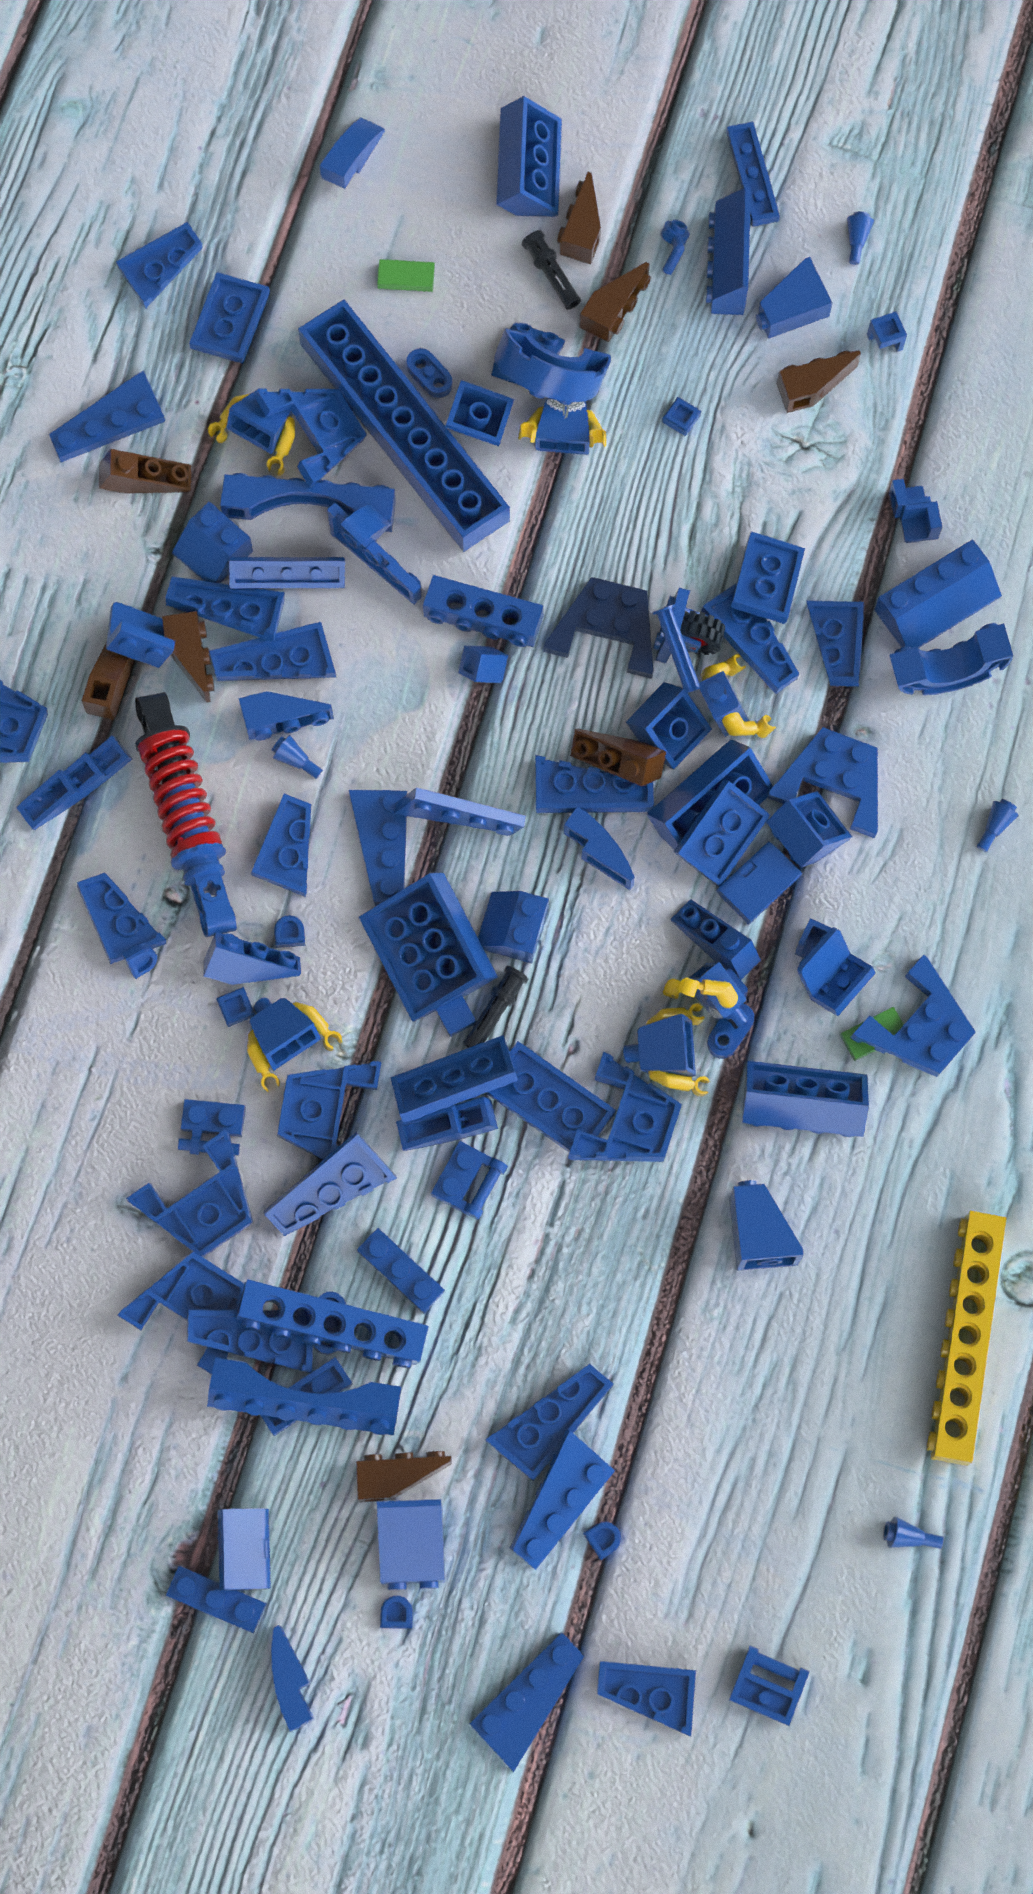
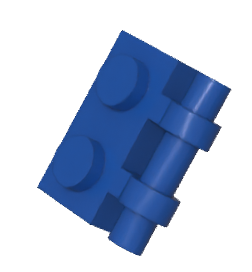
(210, 1118)

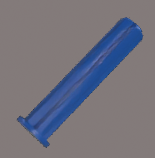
(678, 648)

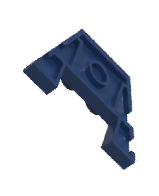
(610, 613)

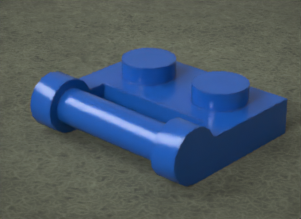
(459, 1176)
(764, 1695)

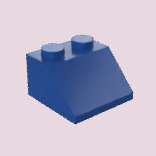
(479, 413)
(210, 542)
(670, 723)
(808, 828)
(513, 924)

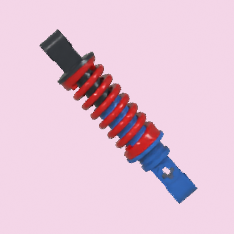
(182, 811)

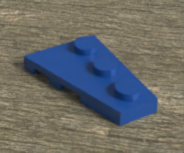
(651, 1691)

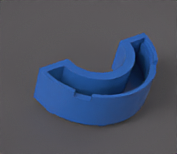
(549, 373)
(953, 668)

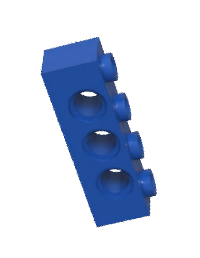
(474, 599)

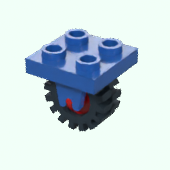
(698, 630)

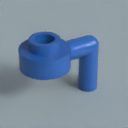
(676, 234)

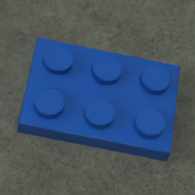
(229, 317)
(767, 577)
(722, 833)

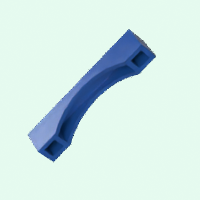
(251, 496)
(242, 1389)

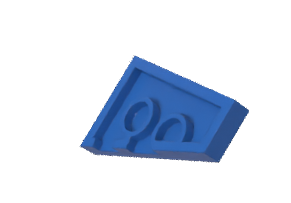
(159, 262)
(839, 638)
(286, 847)
(115, 918)

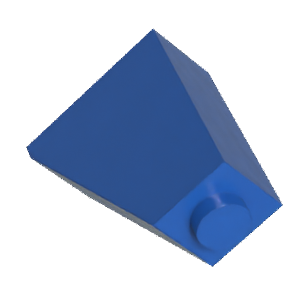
(794, 301)

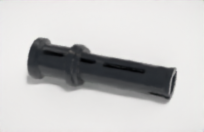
(546, 260)
(502, 996)

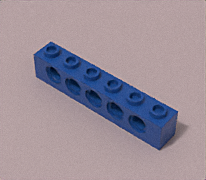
(410, 1334)

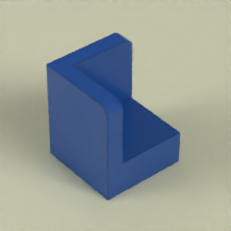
(887, 331)
(904, 496)
(921, 522)
(483, 664)
(811, 937)

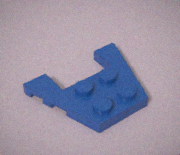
(325, 421)
(19, 725)
(840, 767)
(931, 1034)
(315, 1104)
(641, 1123)
(209, 1212)
(188, 1286)

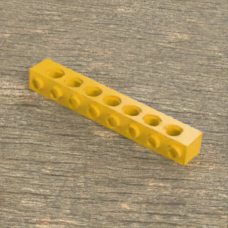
(990, 1231)

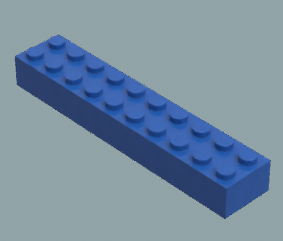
(404, 425)

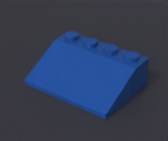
(427, 946)

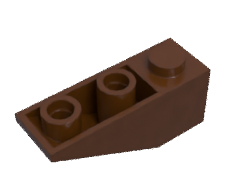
(583, 230)
(610, 303)
(808, 383)
(142, 474)
(189, 650)
(106, 684)
(619, 756)
(392, 1477)

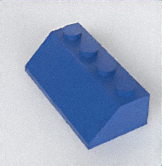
(529, 159)
(730, 253)
(939, 596)
(682, 806)
(805, 1099)

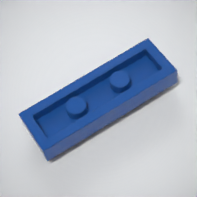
(401, 1270)
(324, 1380)
(225, 1605)

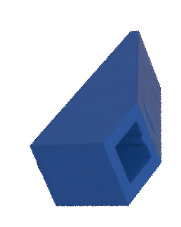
(277, 713)
(717, 938)
(242, 961)

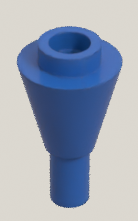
(859, 228)
(291, 753)
(1000, 817)
(902, 1534)

